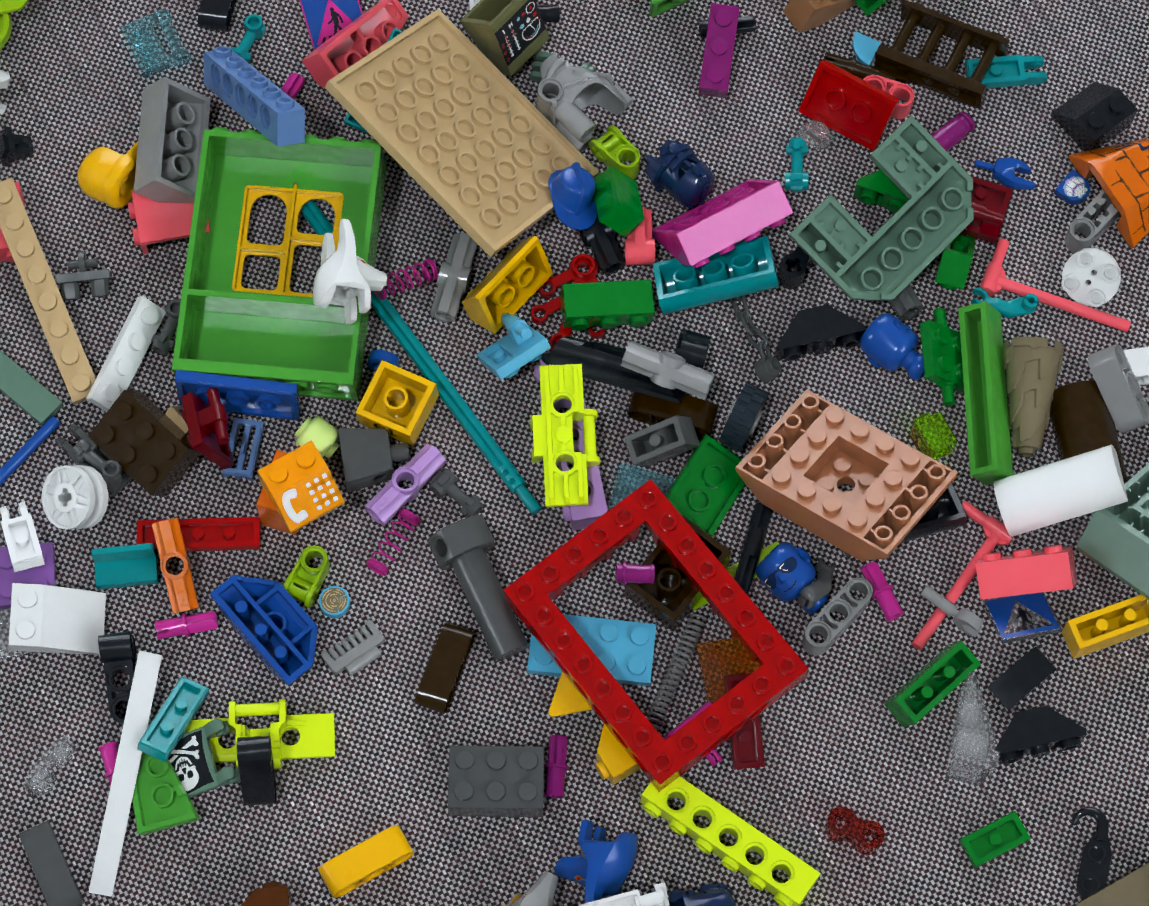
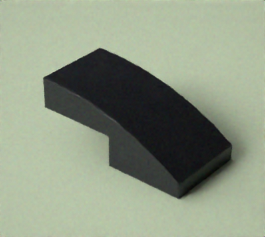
(1022, 678)

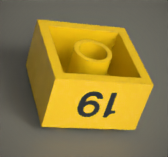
(397, 403)

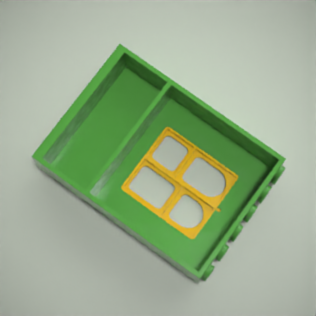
(277, 330)

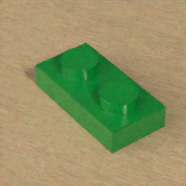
(994, 840)

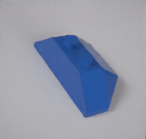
(269, 624)

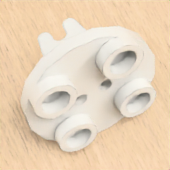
(1079, 270)

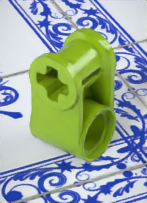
(613, 149)
(305, 582)

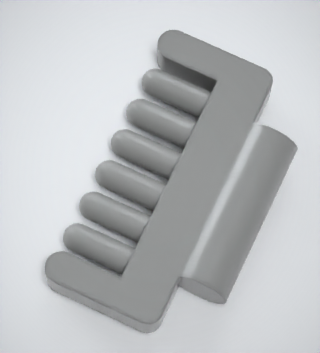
(356, 657)

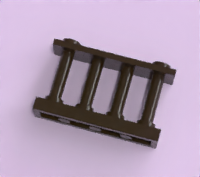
(932, 77)

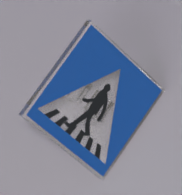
(1022, 617)

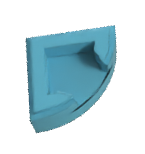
(864, 48)

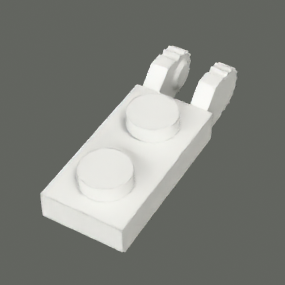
(21, 539)

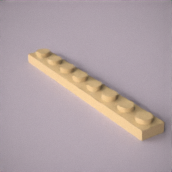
(44, 294)

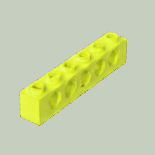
(748, 839)

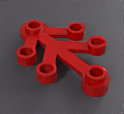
(554, 305)

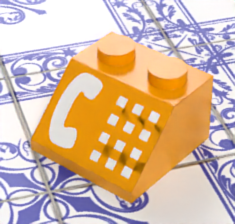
(300, 486)

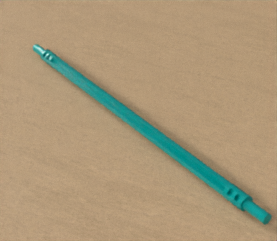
(432, 372)

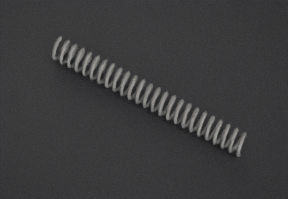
(677, 671)

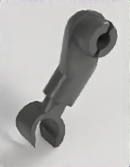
(818, 588)

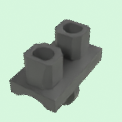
(70, 281)

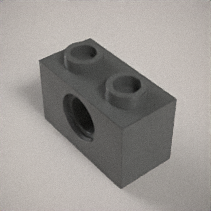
(662, 441)

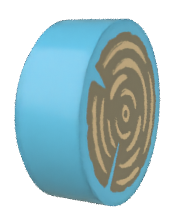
(334, 602)

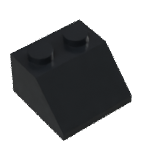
(1095, 115)

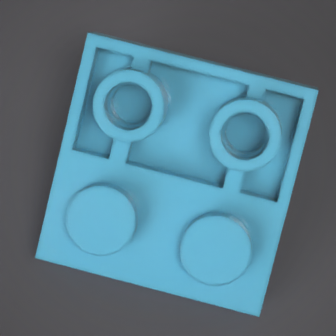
(515, 349)

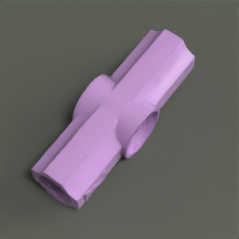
(392, 497)

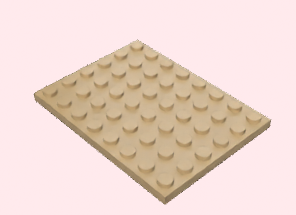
(458, 129)

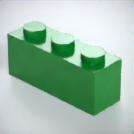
(607, 304)
(932, 683)

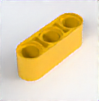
(366, 861)

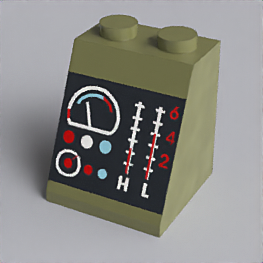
(506, 32)

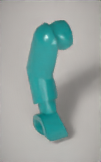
(1010, 308)

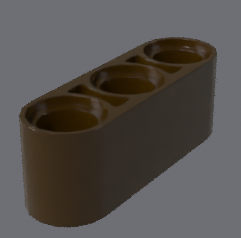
(654, 410)
(444, 667)

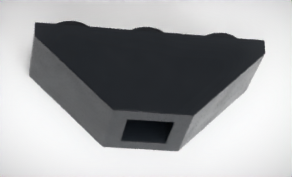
(817, 332)
(1036, 733)

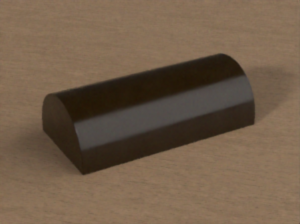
(1083, 421)

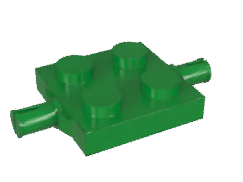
(942, 356)

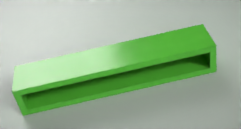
(985, 393)

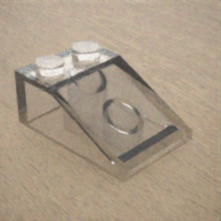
(973, 739)

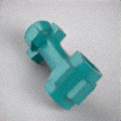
(255, 31)
(797, 179)

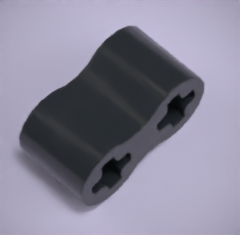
(797, 263)

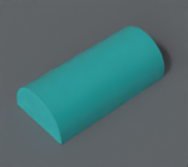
(726, 276)

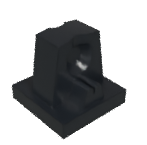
(14, 146)

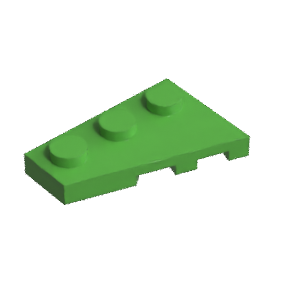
(160, 797)

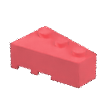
(1026, 572)

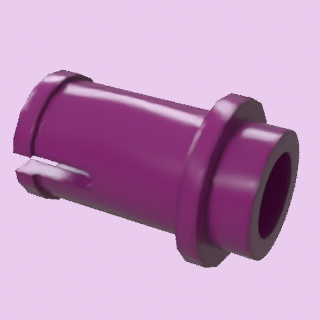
(634, 573)

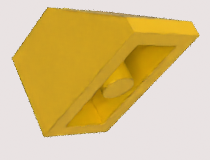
(612, 759)

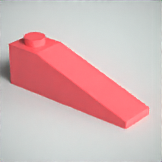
(355, 41)

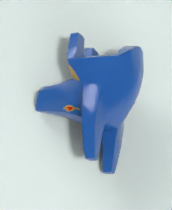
(602, 863)

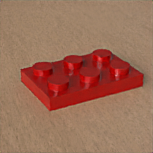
(848, 105)

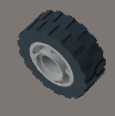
(743, 417)

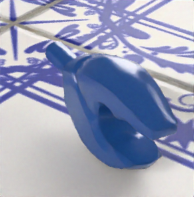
(1004, 171)

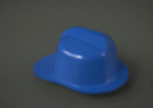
(573, 196)

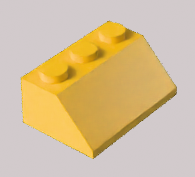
(508, 285)

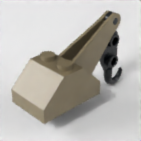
(1095, 866)

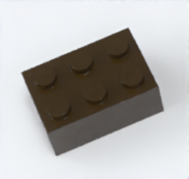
(144, 443)
(672, 591)

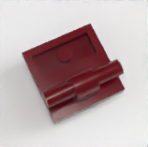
(989, 206)
(208, 427)

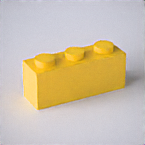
(1107, 626)

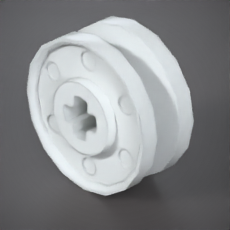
(74, 497)

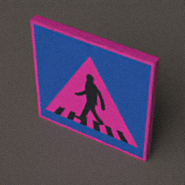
(328, 17)

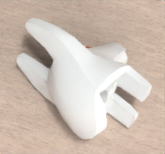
(345, 275)

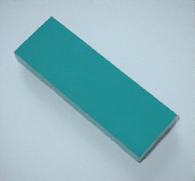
(173, 719)

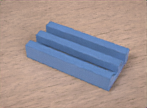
(239, 472)

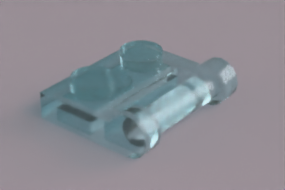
(147, 48)

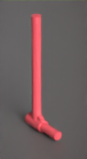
(995, 280)
(995, 534)

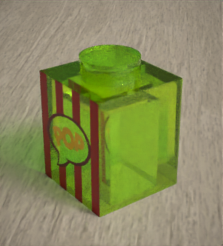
(933, 435)

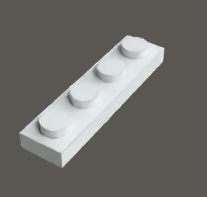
(126, 353)

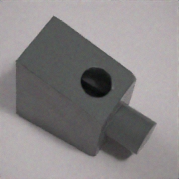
(369, 456)

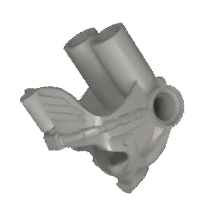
(569, 90)

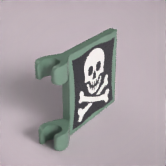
(195, 760)

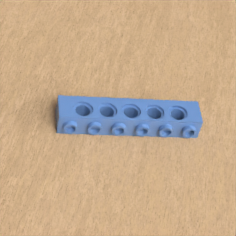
(254, 97)

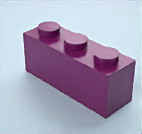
(718, 50)

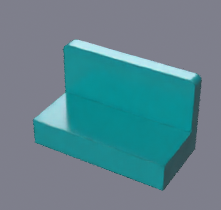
(125, 566)

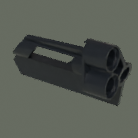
(604, 362)

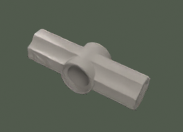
(454, 278)
(667, 370)

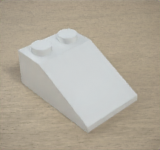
(55, 619)

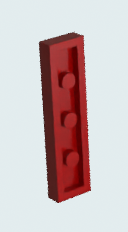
(210, 533)

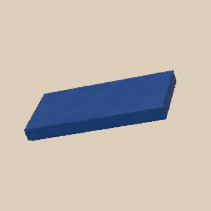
(243, 395)

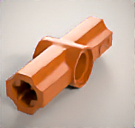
(170, 545)

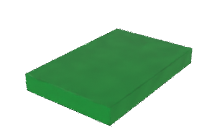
(706, 485)

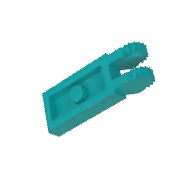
(1010, 71)

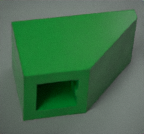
(879, 190)

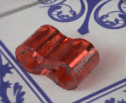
(854, 831)

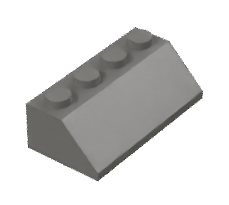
(170, 141)

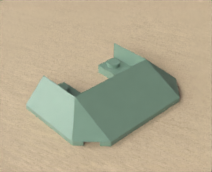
(911, 238)

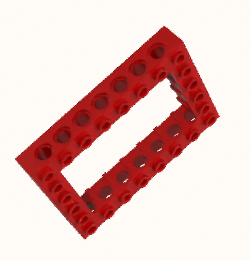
(657, 758)

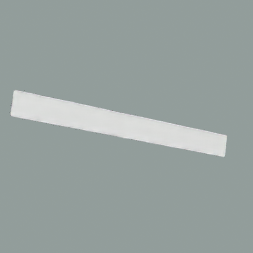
(125, 774)

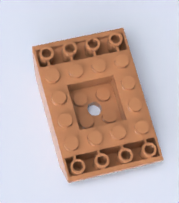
(823, 447)

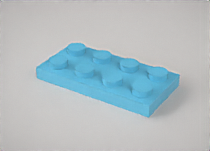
(620, 645)

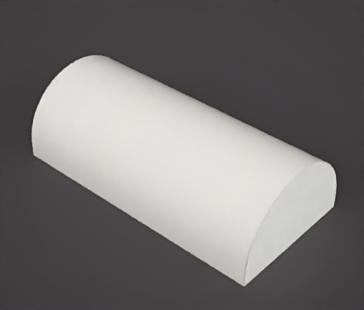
(1060, 491)

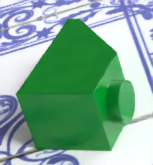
(955, 263)

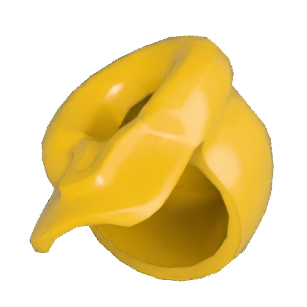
(108, 176)

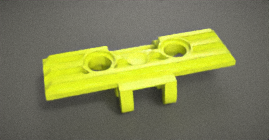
(555, 436)
(315, 732)

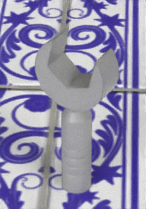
(964, 619)

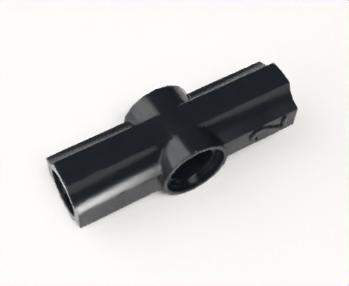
(604, 247)

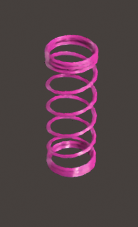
(411, 518)

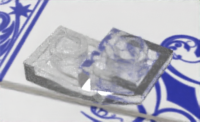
(41, 777)

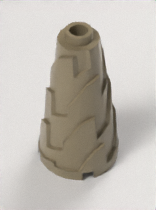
(1031, 381)

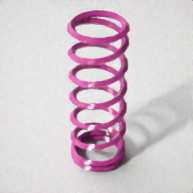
(425, 272)

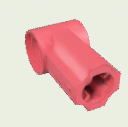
(639, 243)

